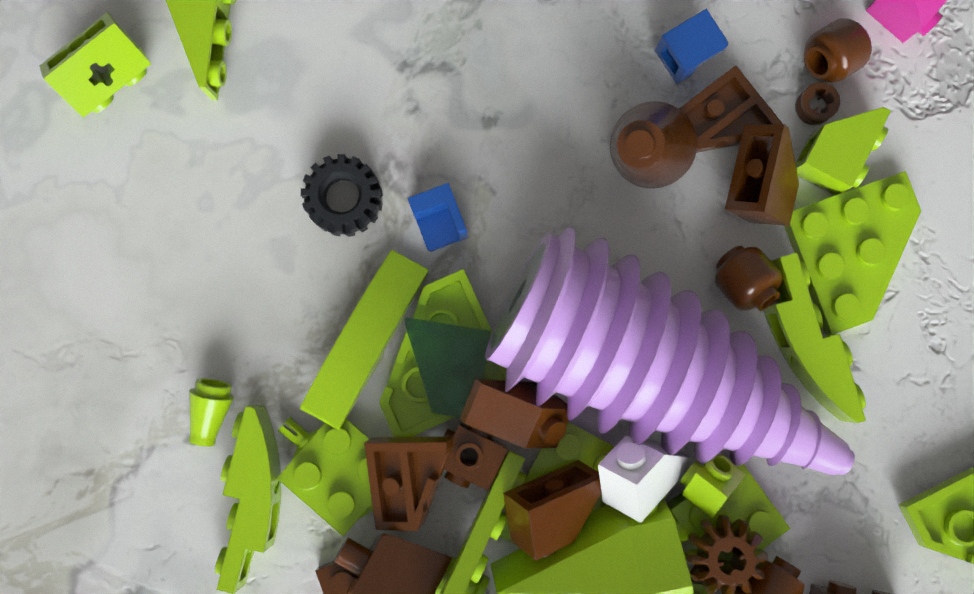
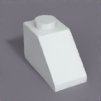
(639, 476)

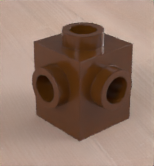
(480, 470)

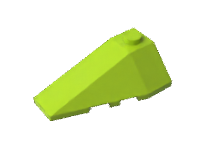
(607, 558)

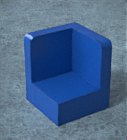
(690, 45)
(438, 217)

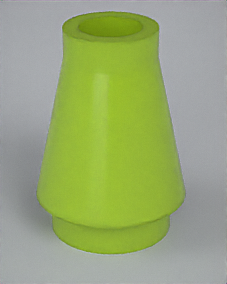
(208, 409)

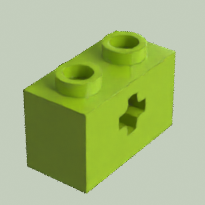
(100, 43)

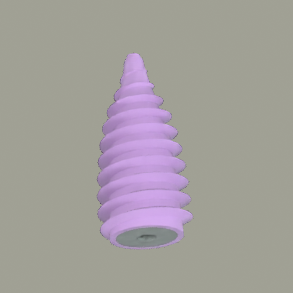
(651, 361)

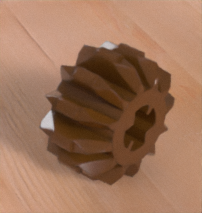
(723, 573)

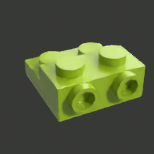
(747, 503)

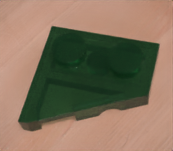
(447, 361)

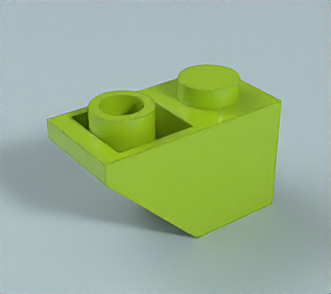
(838, 151)

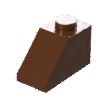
(764, 176)
(515, 414)
(551, 508)

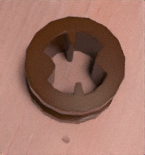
(823, 91)

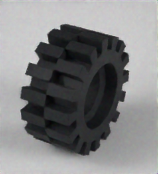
(324, 177)

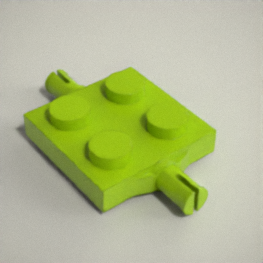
(329, 472)

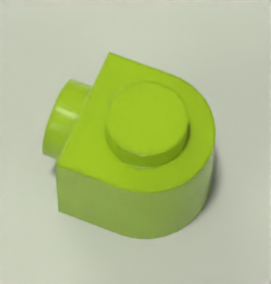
(711, 484)

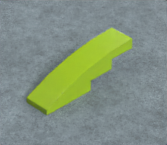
(364, 340)

